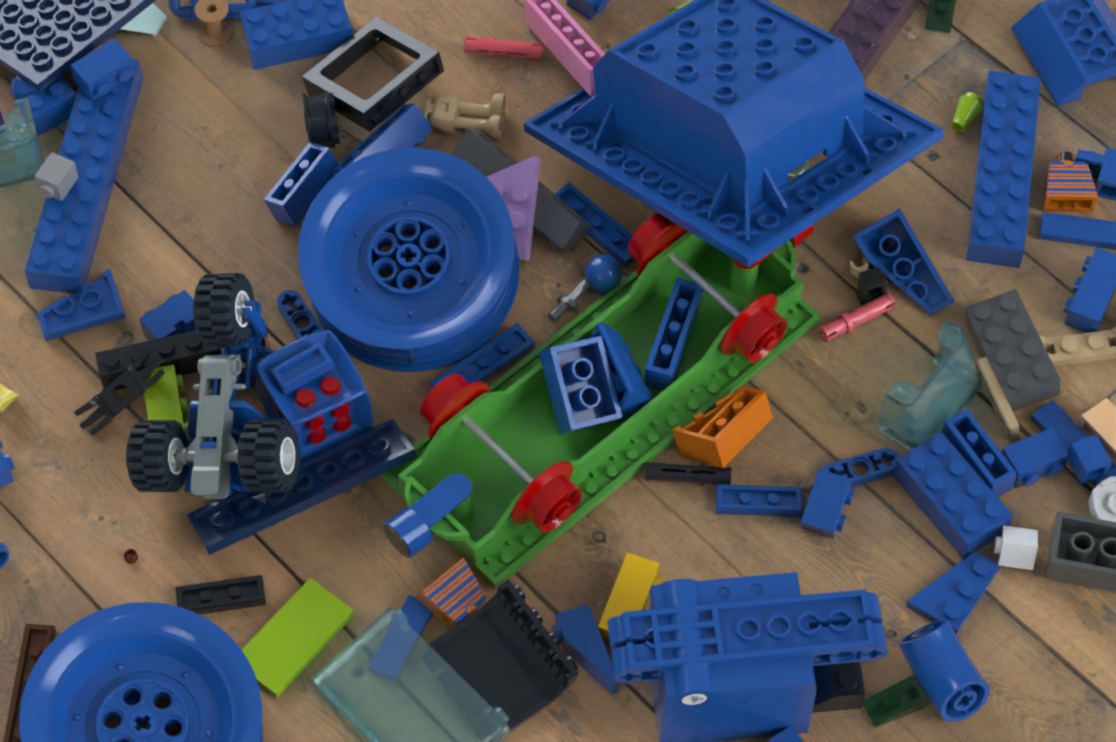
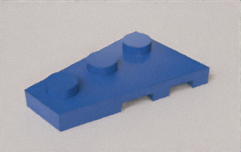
(90, 307)
(956, 591)

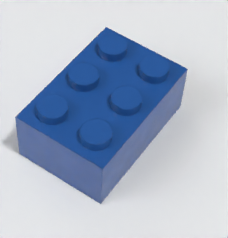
(580, 384)

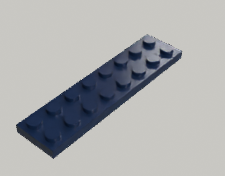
(317, 481)

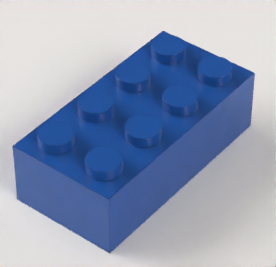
(294, 30)
(952, 495)

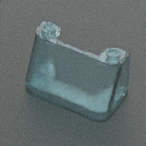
(917, 414)

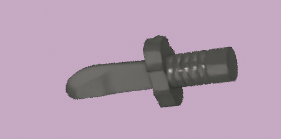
(568, 303)

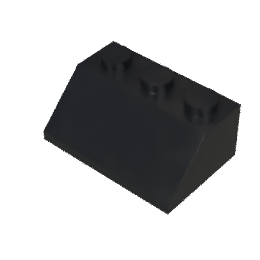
(838, 687)

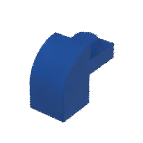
(1103, 169)

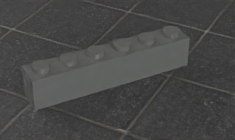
(552, 214)

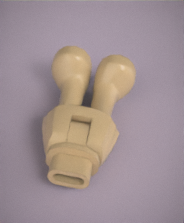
(445, 112)

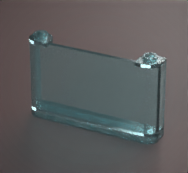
(404, 690)

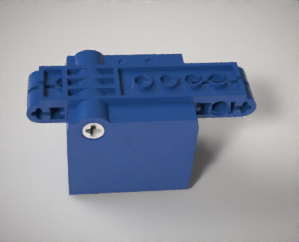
(740, 652)

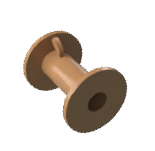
(215, 30)

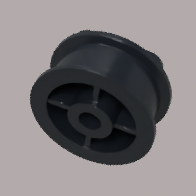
(321, 119)

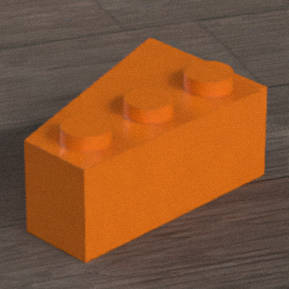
(725, 429)

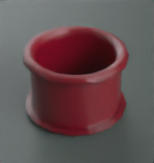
(129, 551)

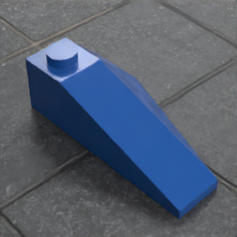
(902, 259)

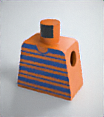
(1069, 186)
(453, 594)

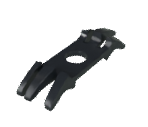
(106, 399)

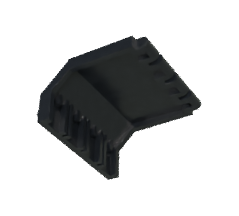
(508, 656)

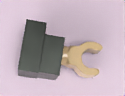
(871, 282)

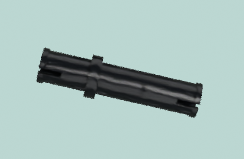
(688, 473)

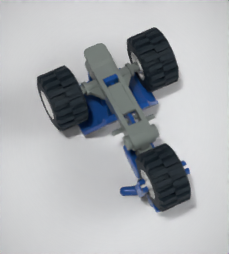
(229, 440)

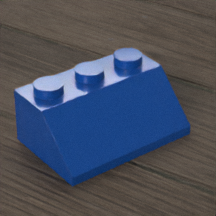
(626, 375)

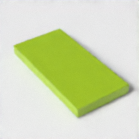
(295, 636)

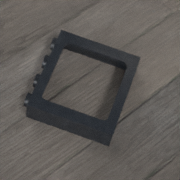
(392, 96)

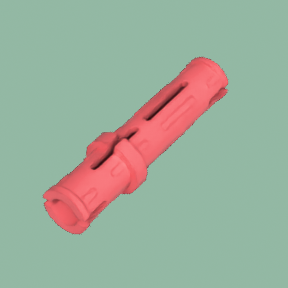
(503, 47)
(847, 322)

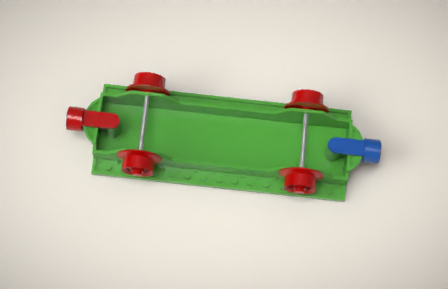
(494, 463)

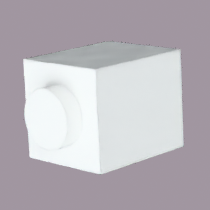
(1016, 547)

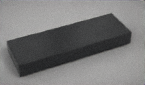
(222, 595)

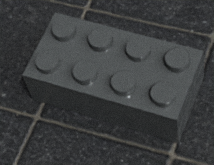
(1014, 349)
(1082, 551)

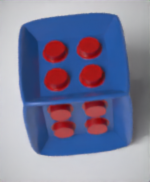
(324, 409)

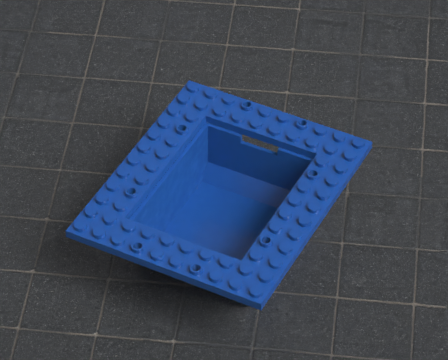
(717, 113)

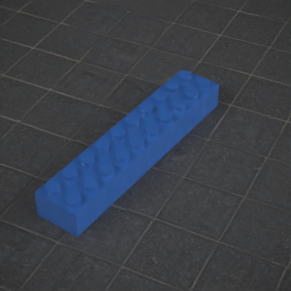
(71, 227)

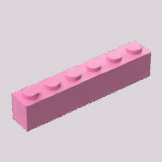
(564, 39)

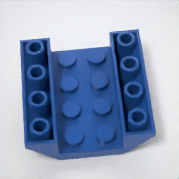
(1069, 45)

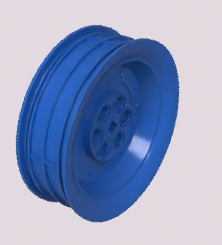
(374, 207)
(148, 654)

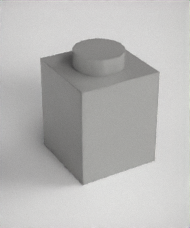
(56, 176)

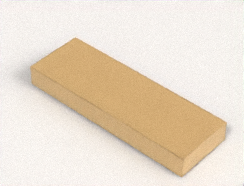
(998, 399)

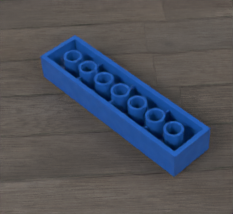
(1003, 169)

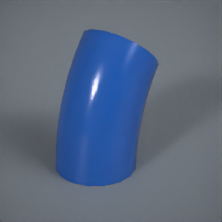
(945, 670)

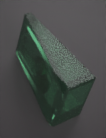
(940, 15)
(896, 701)

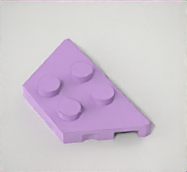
(519, 191)

